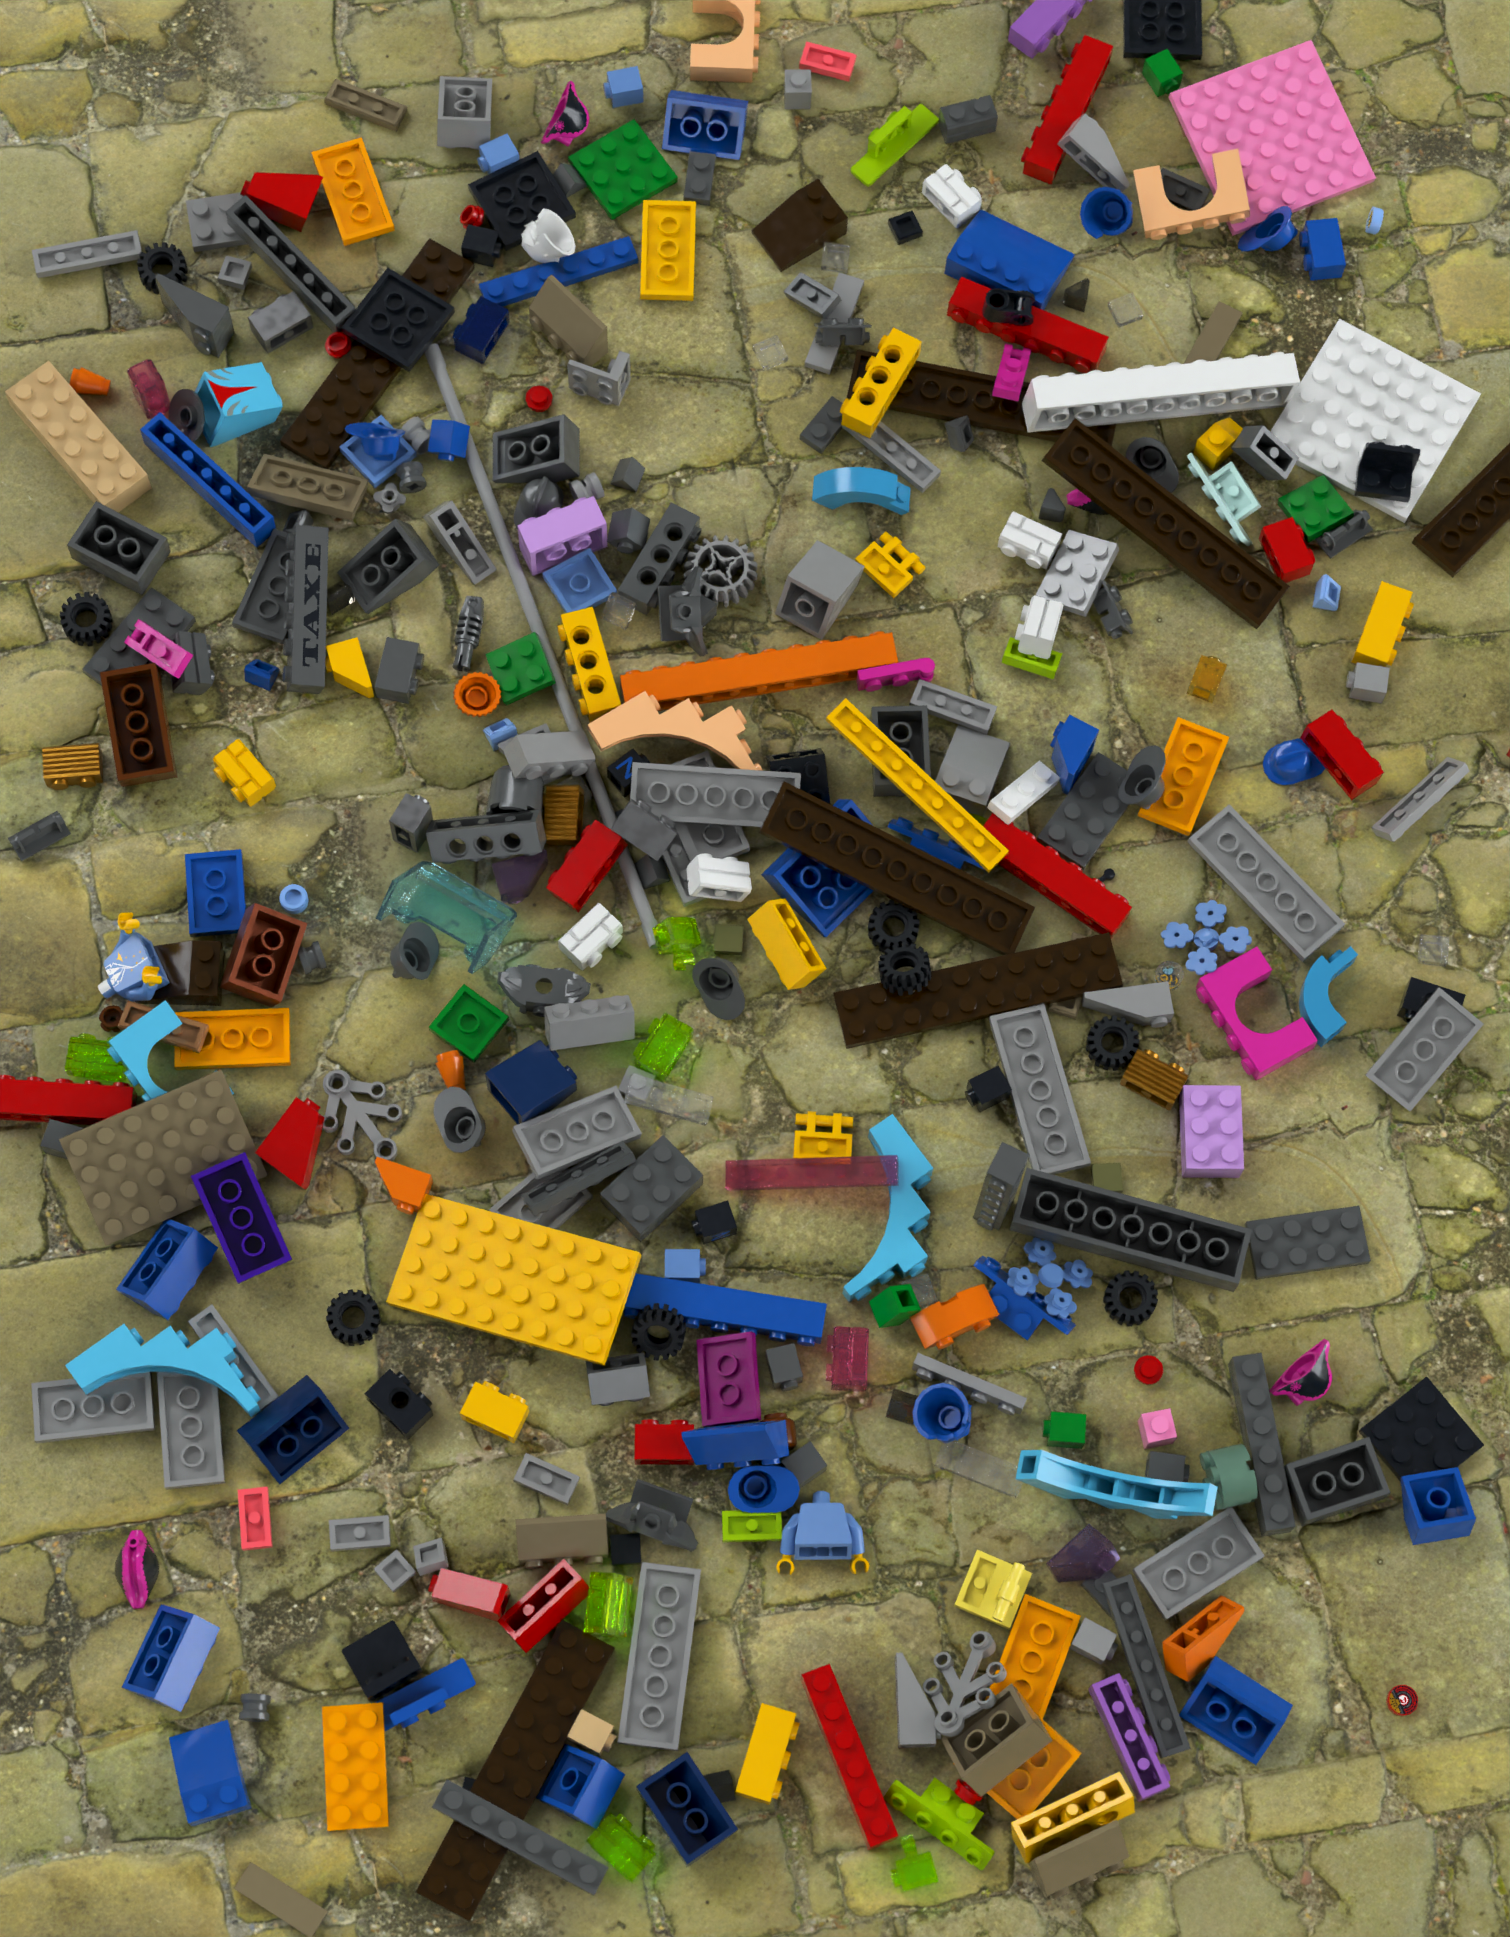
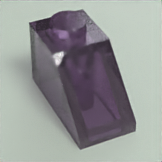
(518, 876)
(1084, 1557)

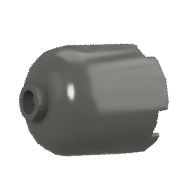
(514, 794)

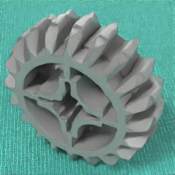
(737, 559)

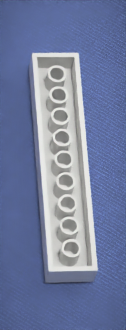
(1160, 391)

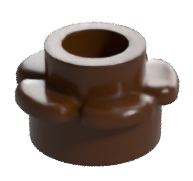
(105, 1018)

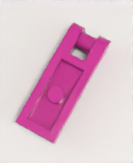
(1011, 373)
(159, 649)
(895, 674)

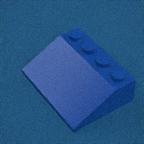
(1007, 258)
(815, 890)

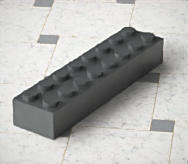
(1131, 1230)

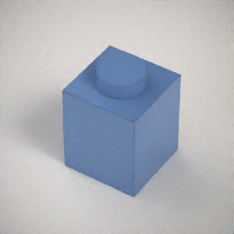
(624, 87)
(497, 154)
(684, 1265)

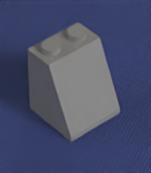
(818, 589)

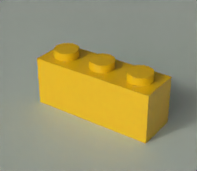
(1384, 626)
(786, 944)
(767, 1754)

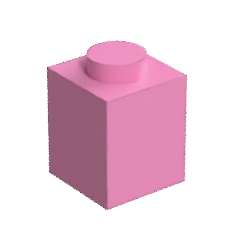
(1157, 1428)

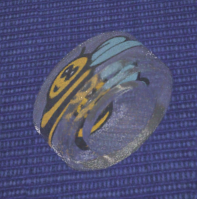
(1170, 972)

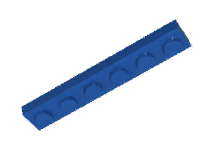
(567, 271)

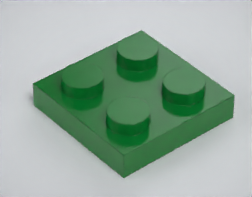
(1316, 508)
(520, 668)
(468, 1023)

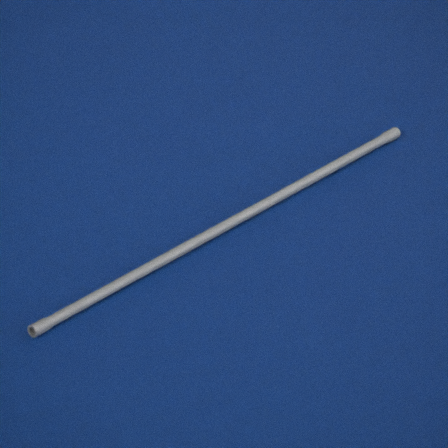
(438, 367)

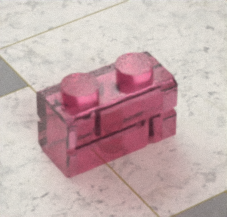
(148, 388)
(849, 1358)

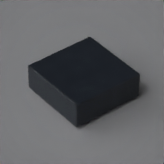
(905, 227)
(625, 1549)

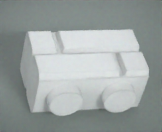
(952, 195)
(1029, 541)
(1039, 628)
(718, 878)
(591, 937)

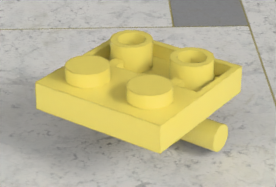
(993, 1589)

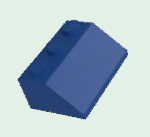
(704, 124)
(167, 1268)
(737, 1444)
(171, 1657)
(1235, 1710)

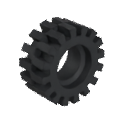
(157, 255)
(90, 633)
(888, 911)
(905, 980)
(1112, 1026)
(346, 1301)
(1124, 1314)
(658, 1317)

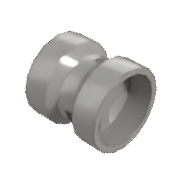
(417, 435)
(587, 487)

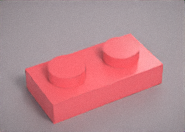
(827, 61)
(255, 1518)

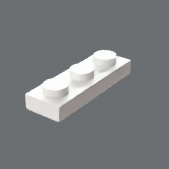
(1023, 792)

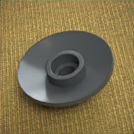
(187, 413)

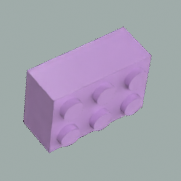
(562, 534)
(1211, 1131)

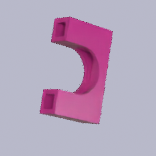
(1258, 1051)

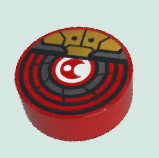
(1402, 1700)

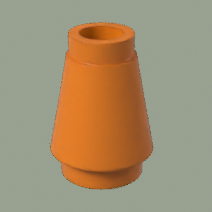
(87, 382)
(451, 1069)

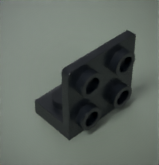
(1386, 471)
(811, 766)
(381, 1661)

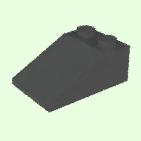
(200, 317)
(536, 451)
(388, 566)

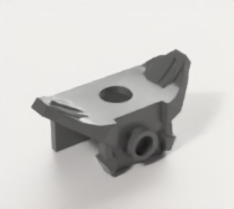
(682, 612)
(521, 981)
(657, 1515)

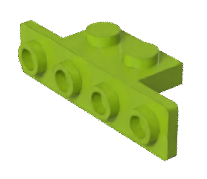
(892, 141)
(944, 1817)

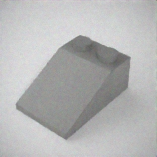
(464, 112)
(972, 768)

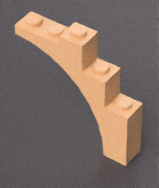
(641, 719)

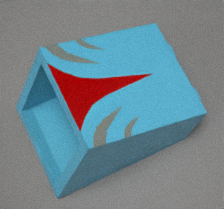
(237, 401)

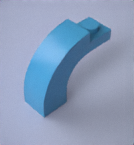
(861, 484)
(1314, 997)

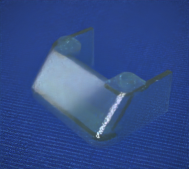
(452, 907)

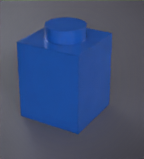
(448, 439)

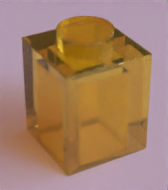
(1207, 678)

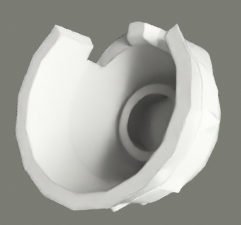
(547, 238)

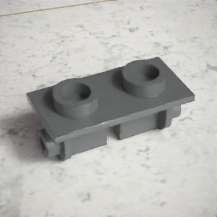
(831, 331)
(1345, 534)
(1117, 619)
(39, 835)

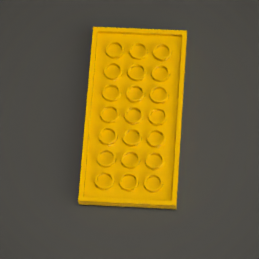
(514, 1279)

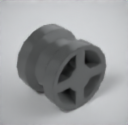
(411, 477)
(311, 957)
(254, 1707)

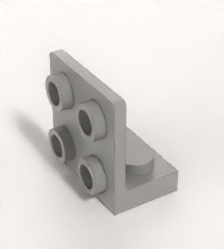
(605, 386)

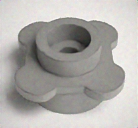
(389, 505)

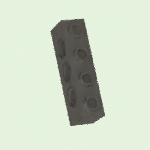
(674, 522)
(525, 824)

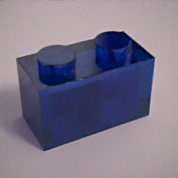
(481, 329)

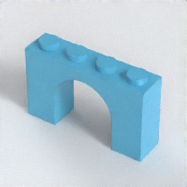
(136, 1042)

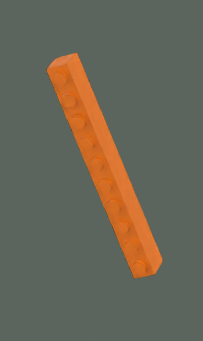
(761, 672)

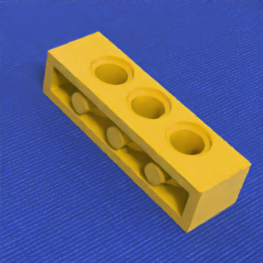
(866, 418)
(584, 625)
(1072, 1816)

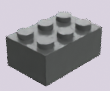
(119, 548)
(909, 731)
(651, 1188)
(1335, 1481)

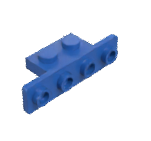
(930, 843)
(1019, 1312)
(426, 1694)

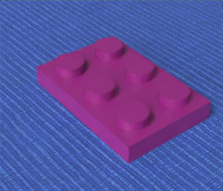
(728, 1379)

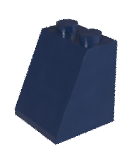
(531, 1082)

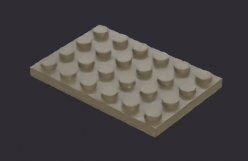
(142, 1159)

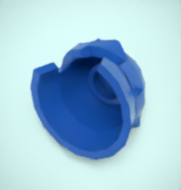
(1106, 212)
(942, 1413)

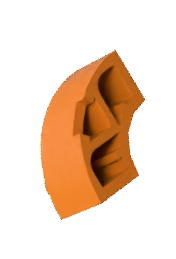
(949, 1319)

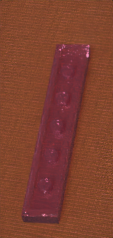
(812, 1173)

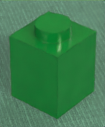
(1162, 73)
(894, 1305)
(1065, 1430)

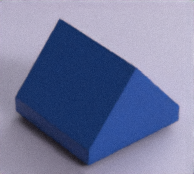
(261, 674)

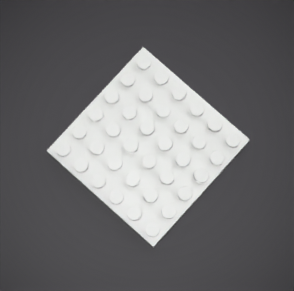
(1368, 394)

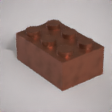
(263, 955)

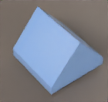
(1326, 594)
(500, 732)

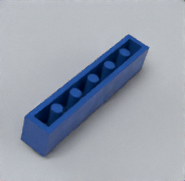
(208, 479)

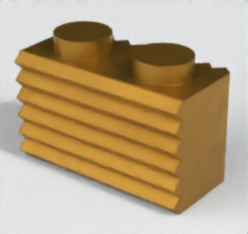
(72, 766)
(563, 814)
(1154, 1078)

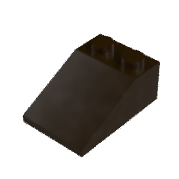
(801, 225)
(193, 973)

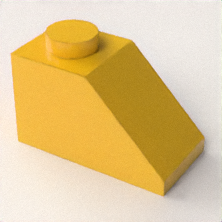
(1216, 442)
(348, 666)

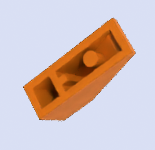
(1198, 1640)

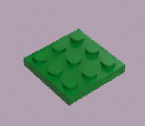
(623, 169)

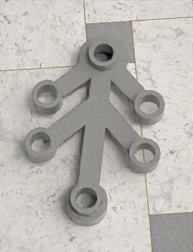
(358, 1112)
(965, 1686)

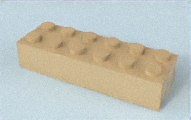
(78, 438)

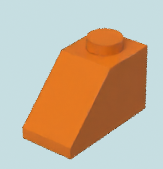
(404, 1184)

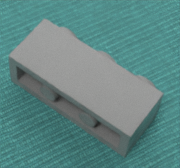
(549, 754)
(589, 1022)

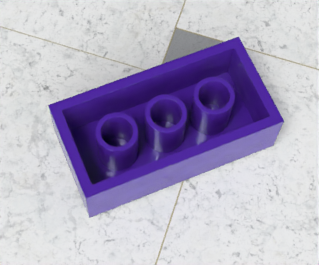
(241, 1218)

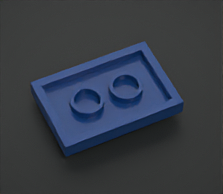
(215, 892)

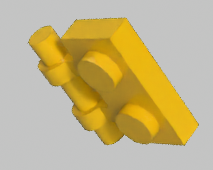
(885, 569)
(822, 1144)

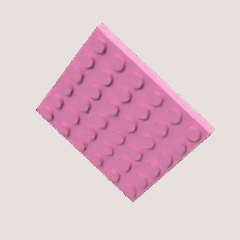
(1287, 131)

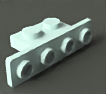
(1231, 494)

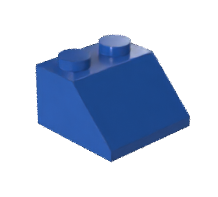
(1072, 748)
(1436, 1506)
(581, 1786)

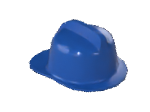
(1270, 234)
(377, 439)
(1291, 763)
(763, 1489)

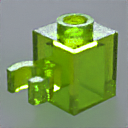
(678, 937)
(915, 1869)

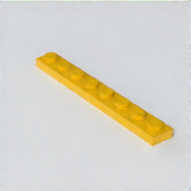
(917, 785)

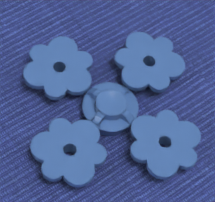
(1206, 938)
(1051, 1276)

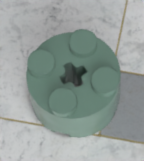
(1231, 1474)

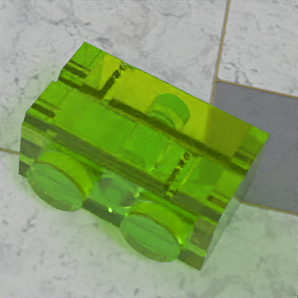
(663, 1047)
(91, 1060)
(608, 1604)
(622, 1847)

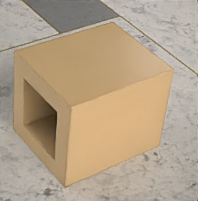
(592, 1733)

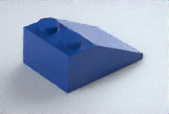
(209, 1773)

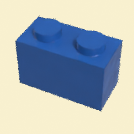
(1323, 249)

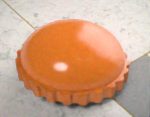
(477, 694)

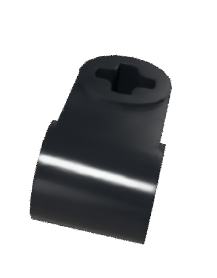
(1011, 307)

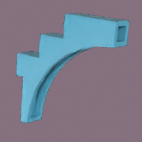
(906, 1213)
(121, 1355)
(1113, 1489)

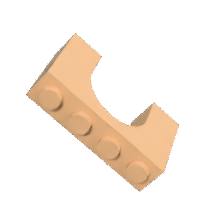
(731, 60)
(1163, 218)

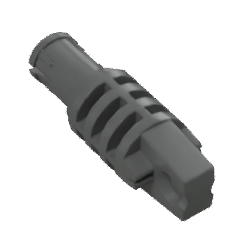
(468, 631)

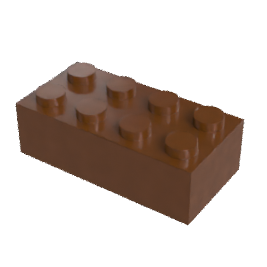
(138, 724)

